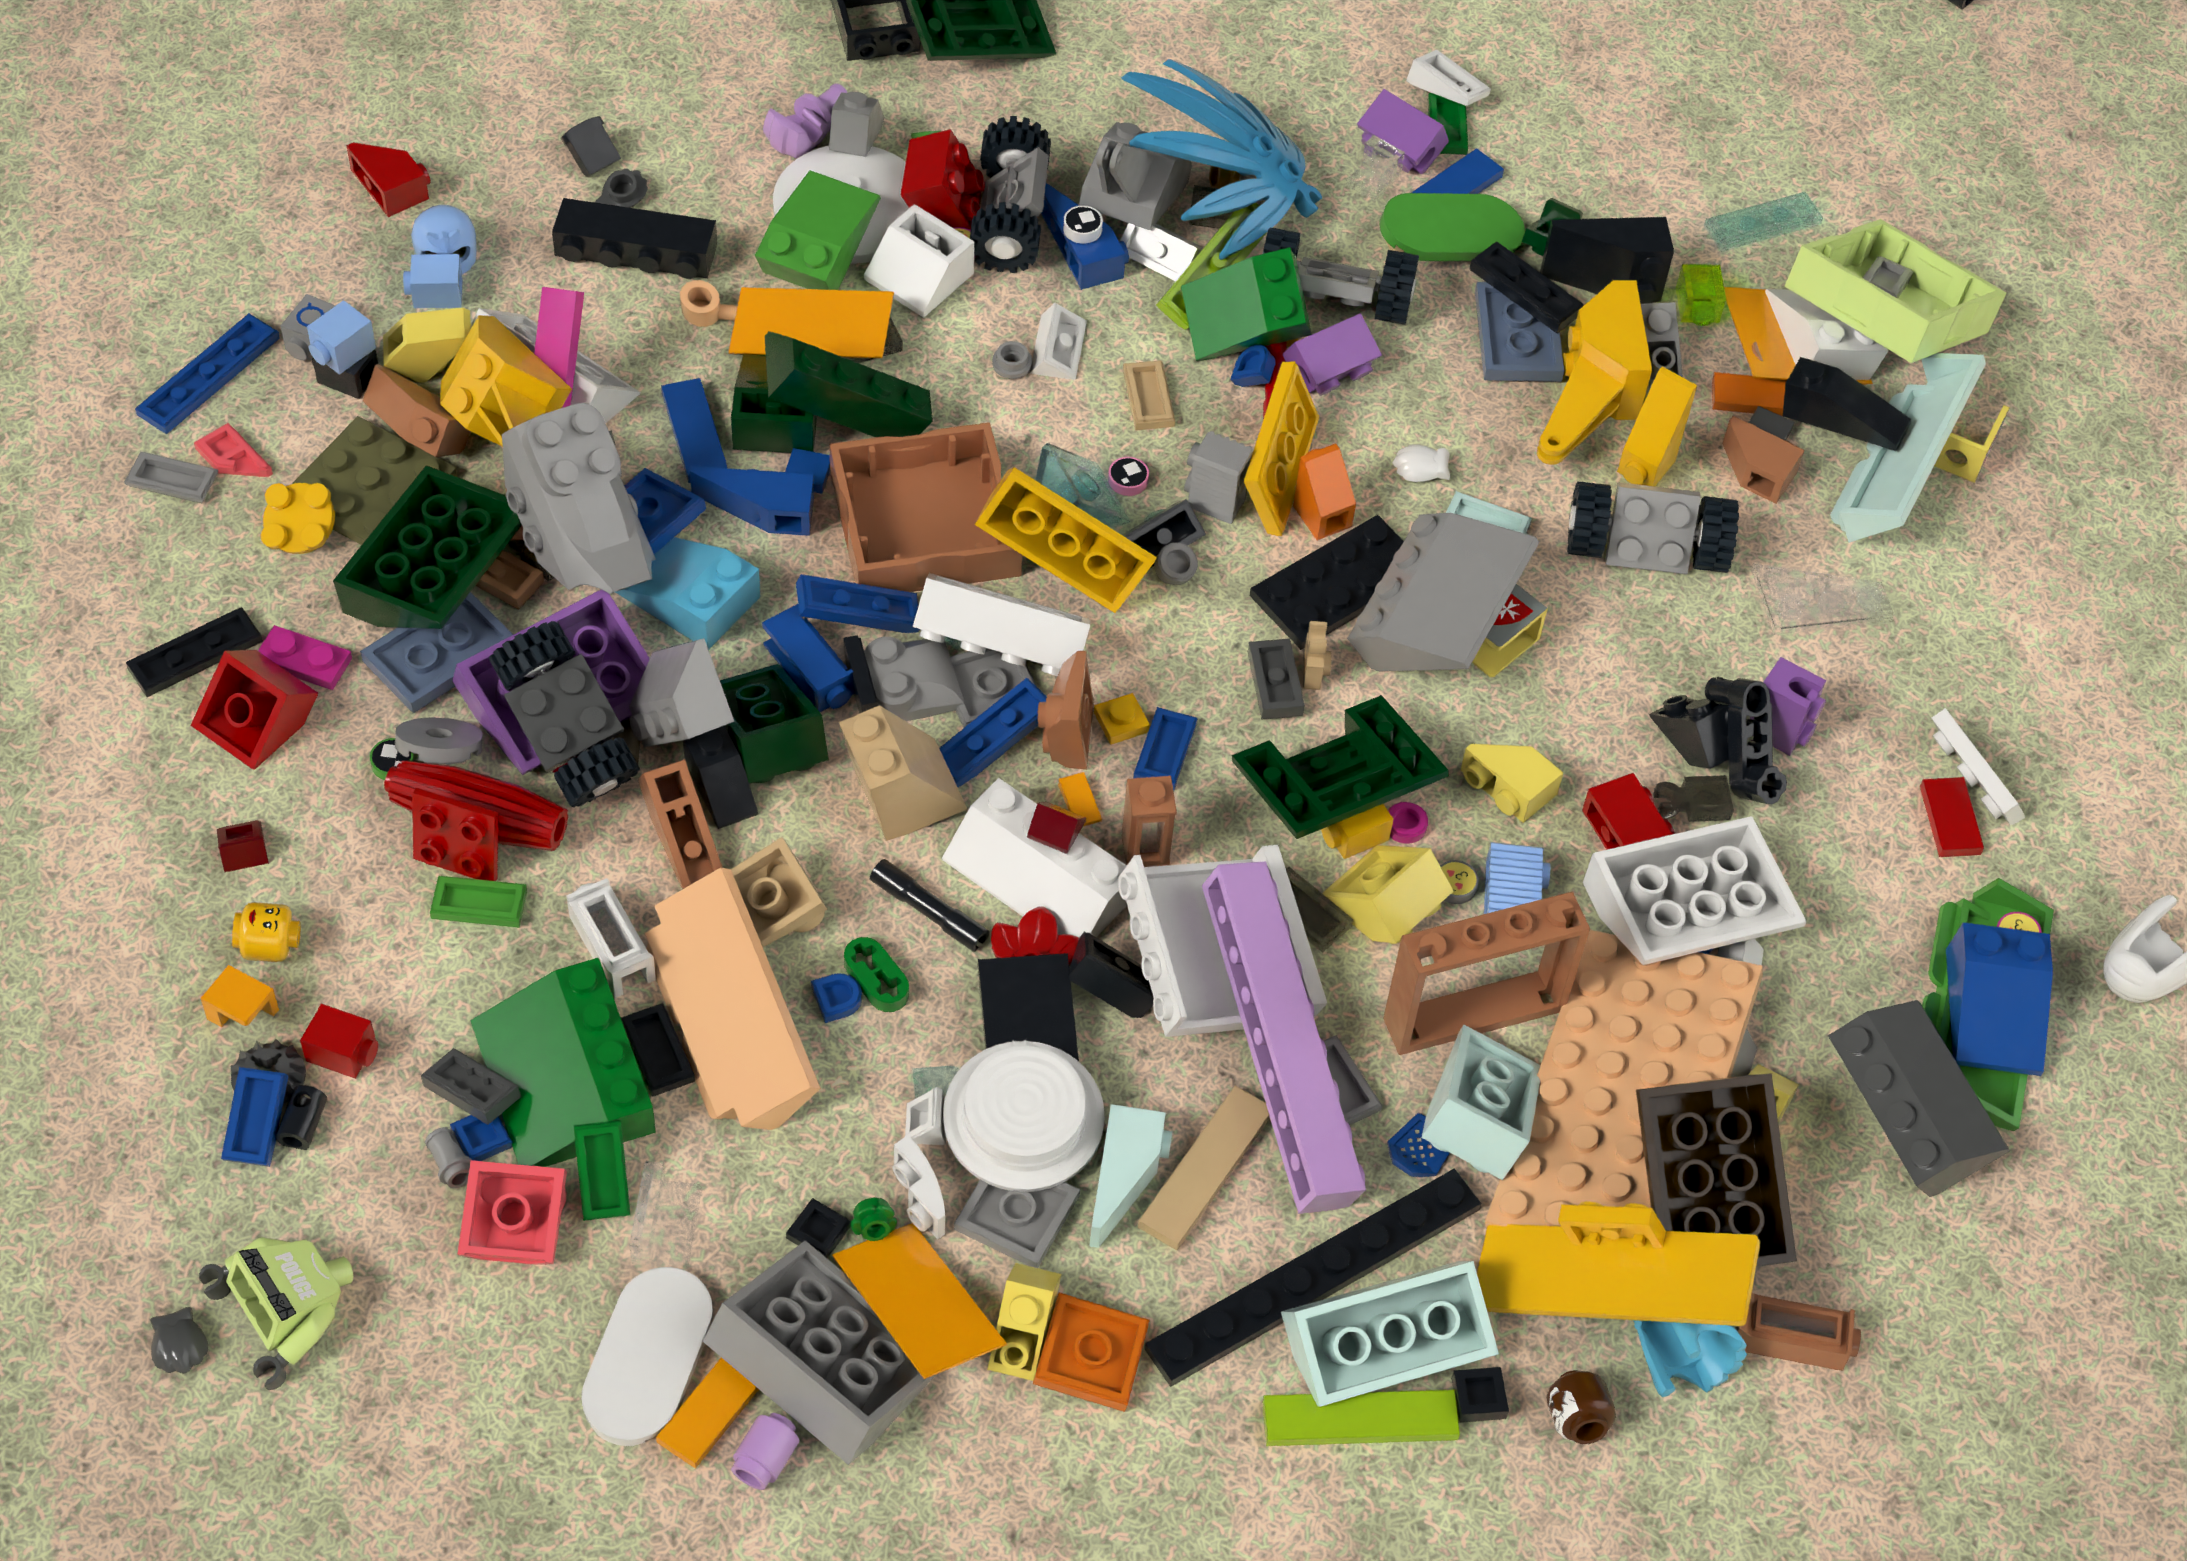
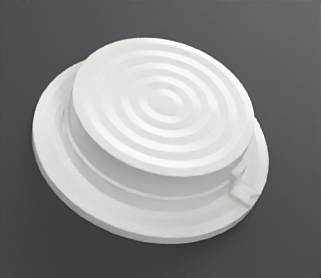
(1023, 1116)

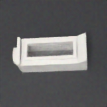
(609, 934)

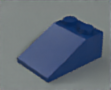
(1999, 997)

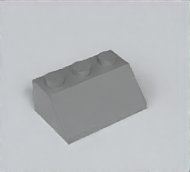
(678, 696)

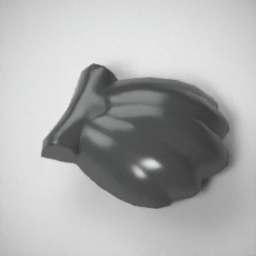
(623, 188)
(177, 1341)

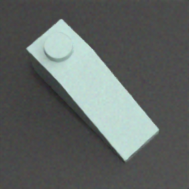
(1128, 1164)

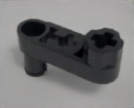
(1750, 763)

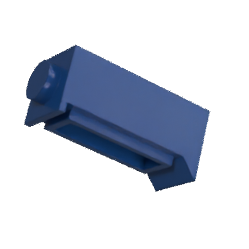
(808, 659)

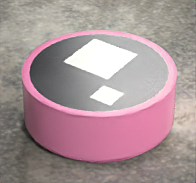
(1128, 476)

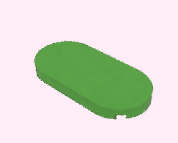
(1450, 225)

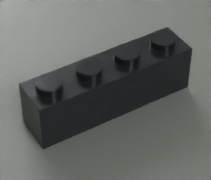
(634, 238)

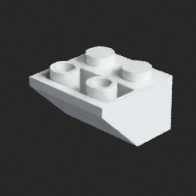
(921, 261)

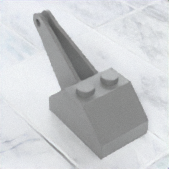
(1133, 181)

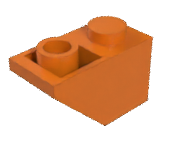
(1324, 492)

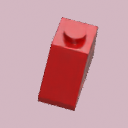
(389, 176)

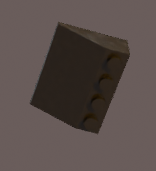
(1718, 1161)

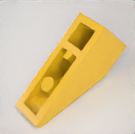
(1658, 429)

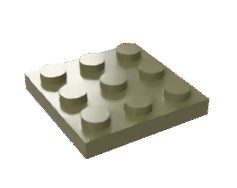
(367, 475)

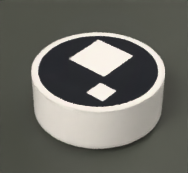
(1083, 224)

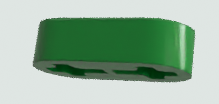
(883, 968)

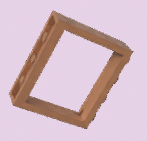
(1547, 922)

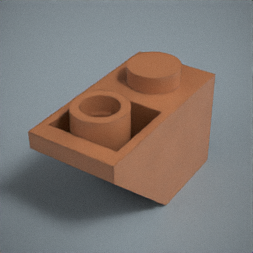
(1761, 459)

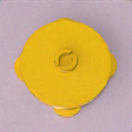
(297, 517)

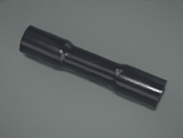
(907, 890)

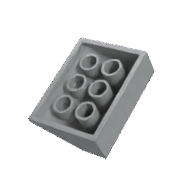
(1441, 594)
(817, 1351)

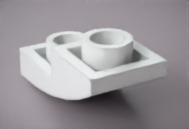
(924, 1193)

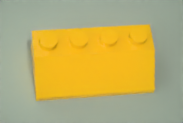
(1064, 539)

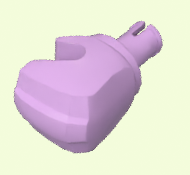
(805, 130)

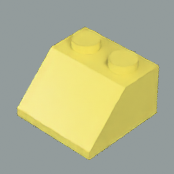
(1391, 891)

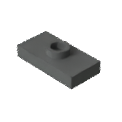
(470, 1086)

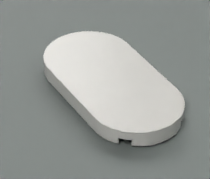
(647, 1355)

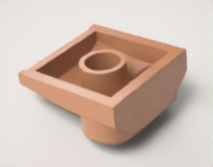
(1068, 714)

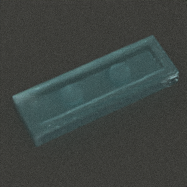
(1763, 221)

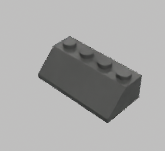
(1919, 1095)

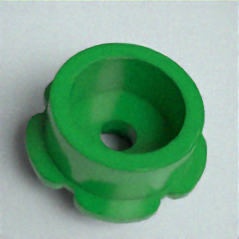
(873, 1219)

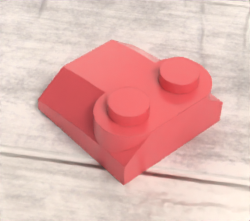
(512, 1213)

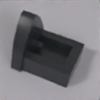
(590, 146)

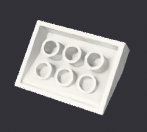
(1692, 891)

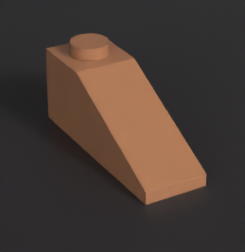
(414, 413)
(680, 821)

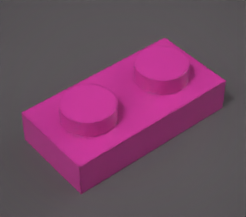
(306, 657)

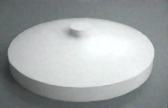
(877, 172)

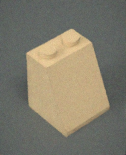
(900, 772)

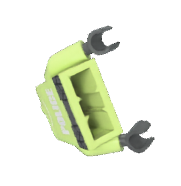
(284, 1294)

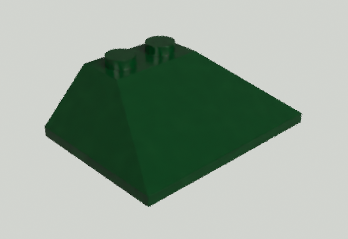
(981, 29)
(1345, 776)

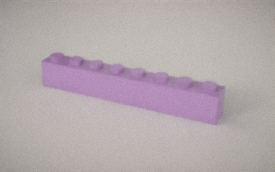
(1283, 1038)

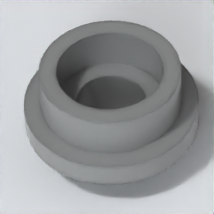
(1012, 351)

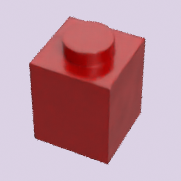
(339, 1041)

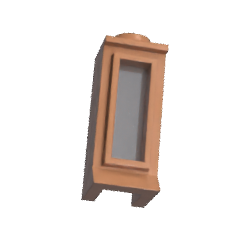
(1149, 820)
(1800, 1332)

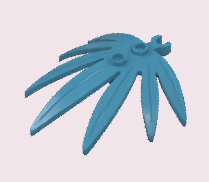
(1253, 149)

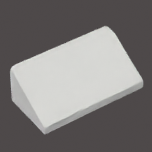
(1058, 343)

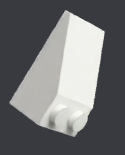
(1823, 337)

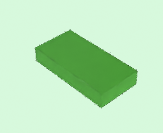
(478, 901)

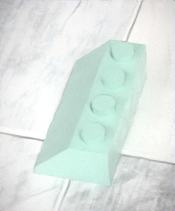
(1390, 1332)

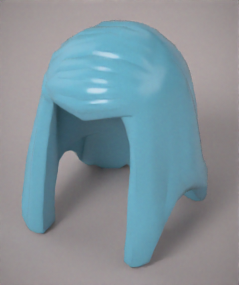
(1691, 1352)

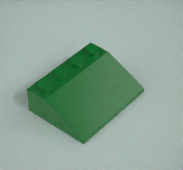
(569, 1061)

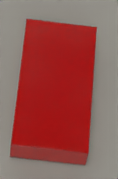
(1951, 817)

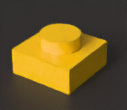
(1121, 718)

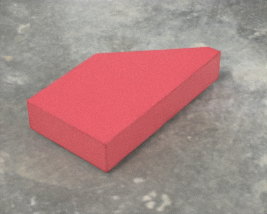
(231, 453)

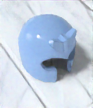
(444, 231)

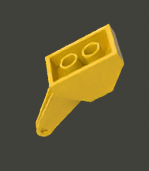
(1605, 370)
(498, 382)

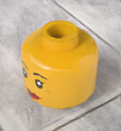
(265, 932)

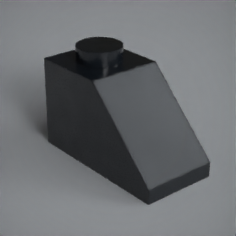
(720, 776)

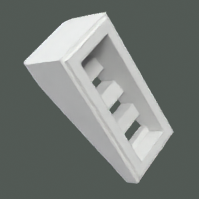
(1446, 78)

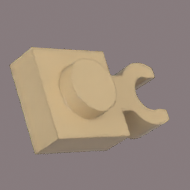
(1316, 658)

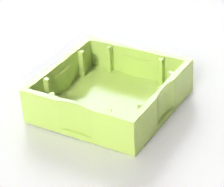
(1932, 314)

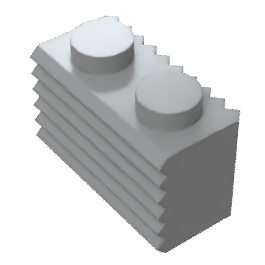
(1218, 476)

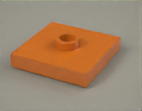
(1091, 1352)

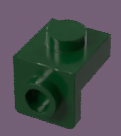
(1537, 233)

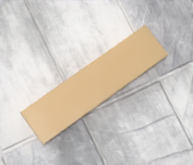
(1205, 1168)

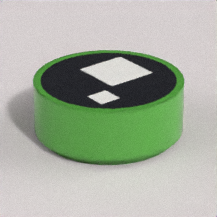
(385, 756)

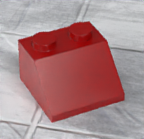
(252, 706)

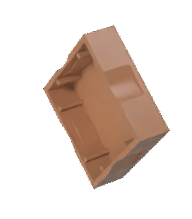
(915, 507)

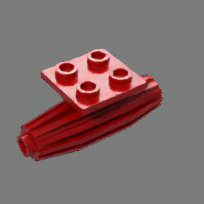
(466, 815)

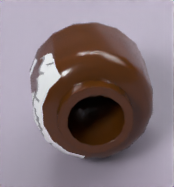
(1581, 1407)

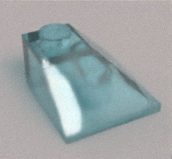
(1080, 483)

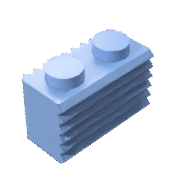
(1514, 876)

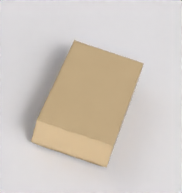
(1148, 395)

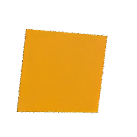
(1757, 323)

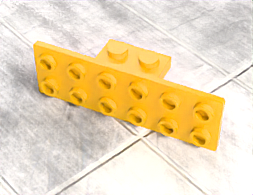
(1618, 1267)

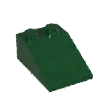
(773, 724)

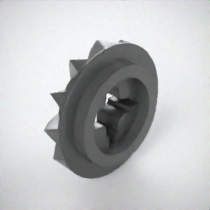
(266, 1055)

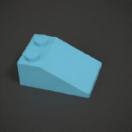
(697, 589)

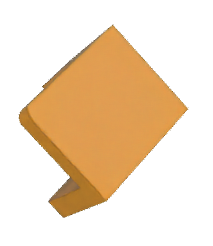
(238, 998)

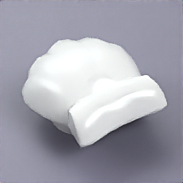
(1422, 463)

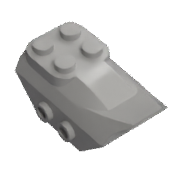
(572, 500)

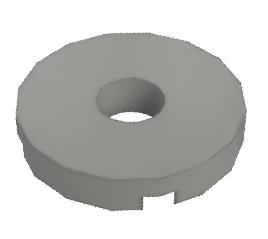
(438, 740)

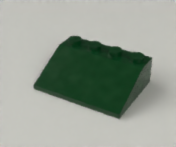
(426, 553)

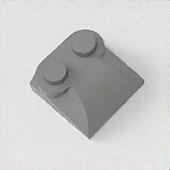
(913, 677)

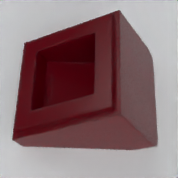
(242, 846)

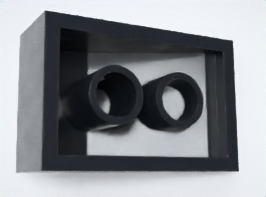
(1609, 249)

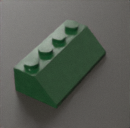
(844, 390)

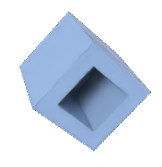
(434, 281)
(341, 337)

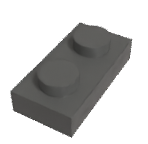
(1275, 679)

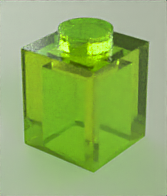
(1700, 294)

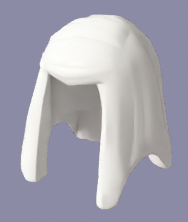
(2144, 959)

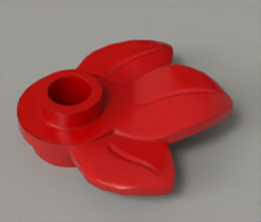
(1034, 936)

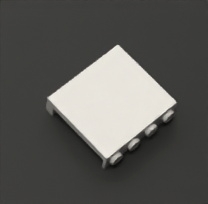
(1182, 947)

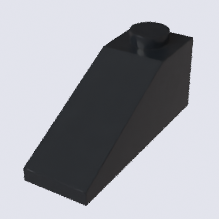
(1840, 404)

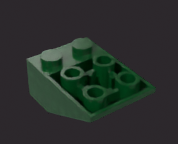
(764, 422)

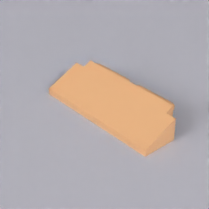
(729, 1006)

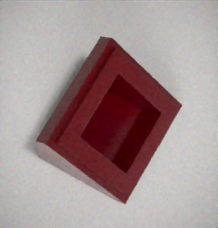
(1055, 826)

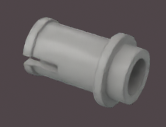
(449, 1157)

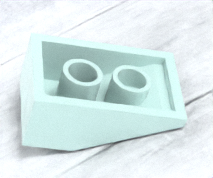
(1483, 1104)

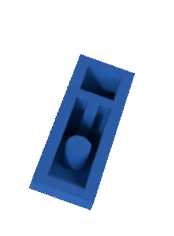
(1089, 262)

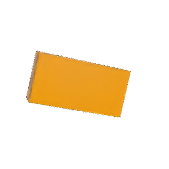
(1079, 797)

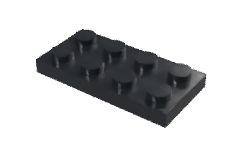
(1330, 582)

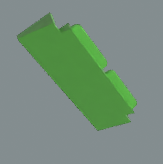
(1997, 1090)

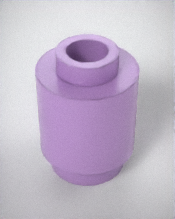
(765, 1450)

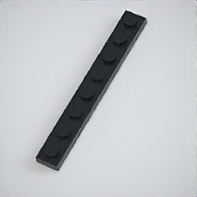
(1311, 1277)

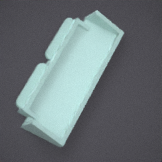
(1890, 481)

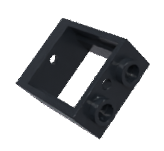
(877, 41)

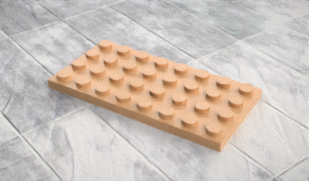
(1615, 1035)

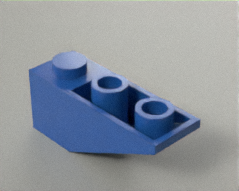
(763, 498)

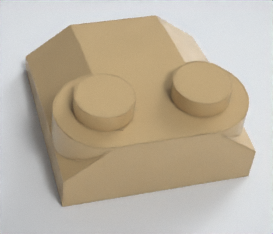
(778, 893)

